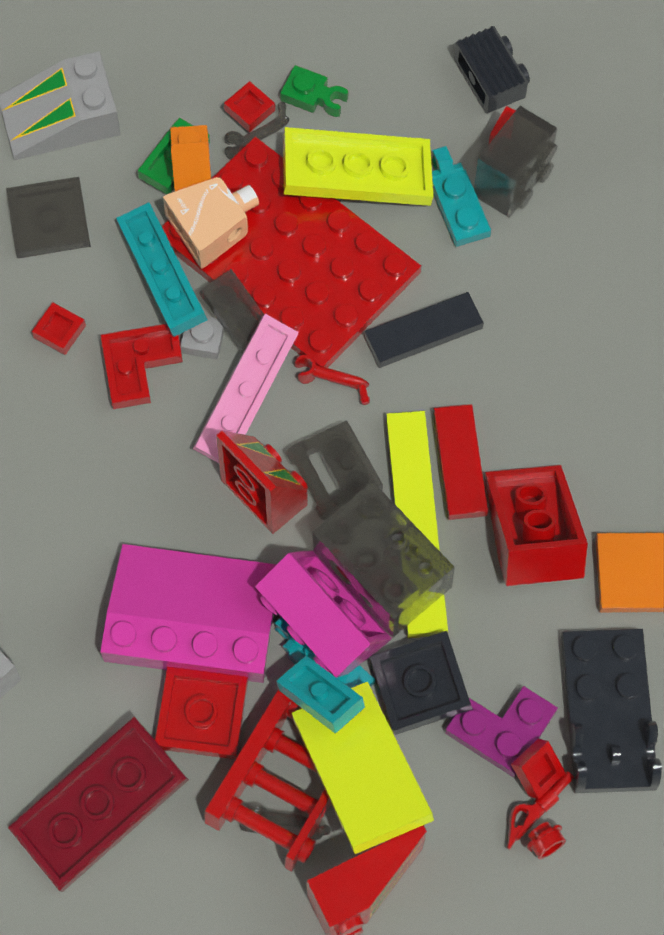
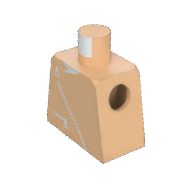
(209, 217)

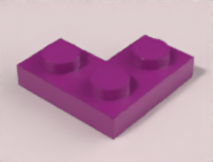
(503, 738)

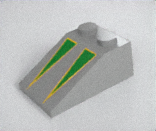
(60, 107)

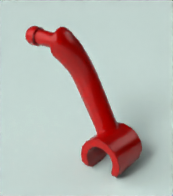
(331, 375)

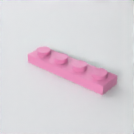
(247, 384)

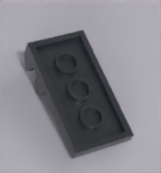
(610, 712)

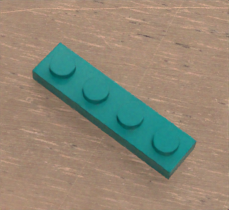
(161, 269)

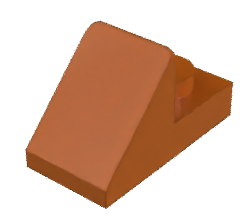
(190, 155)

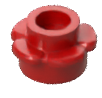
(545, 840)

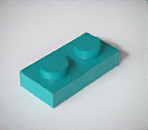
(320, 694)

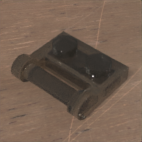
(343, 459)

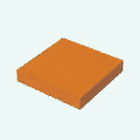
(630, 572)

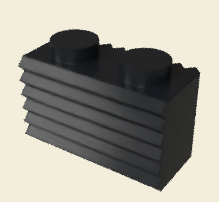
(491, 69)

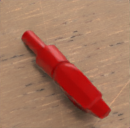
(535, 810)

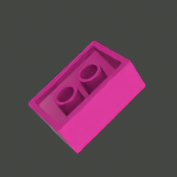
(321, 612)

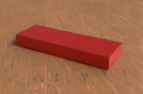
(460, 462)

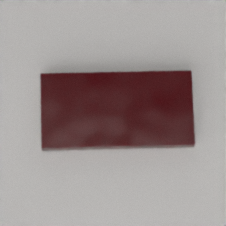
(98, 804)

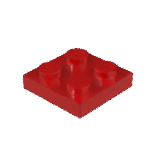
(201, 712)

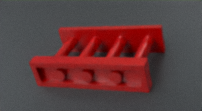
(248, 771)

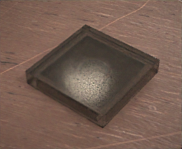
(48, 217)

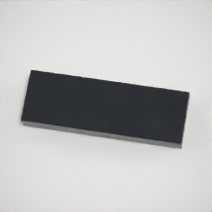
(423, 329)

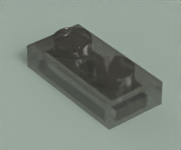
(233, 307)

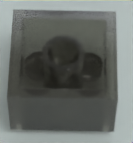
(515, 162)

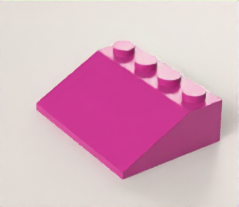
(188, 613)

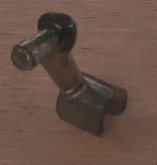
(266, 130)
(293, 820)

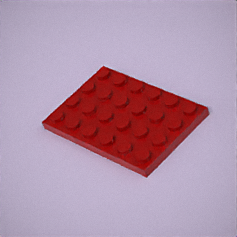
(306, 259)

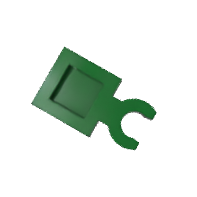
(309, 89)

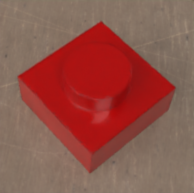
(249, 106)
(58, 328)
(538, 768)

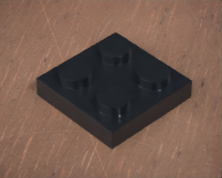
(421, 682)

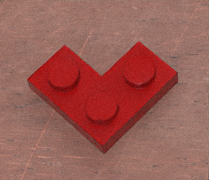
(128, 356)

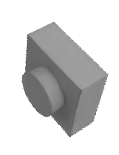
(203, 339)

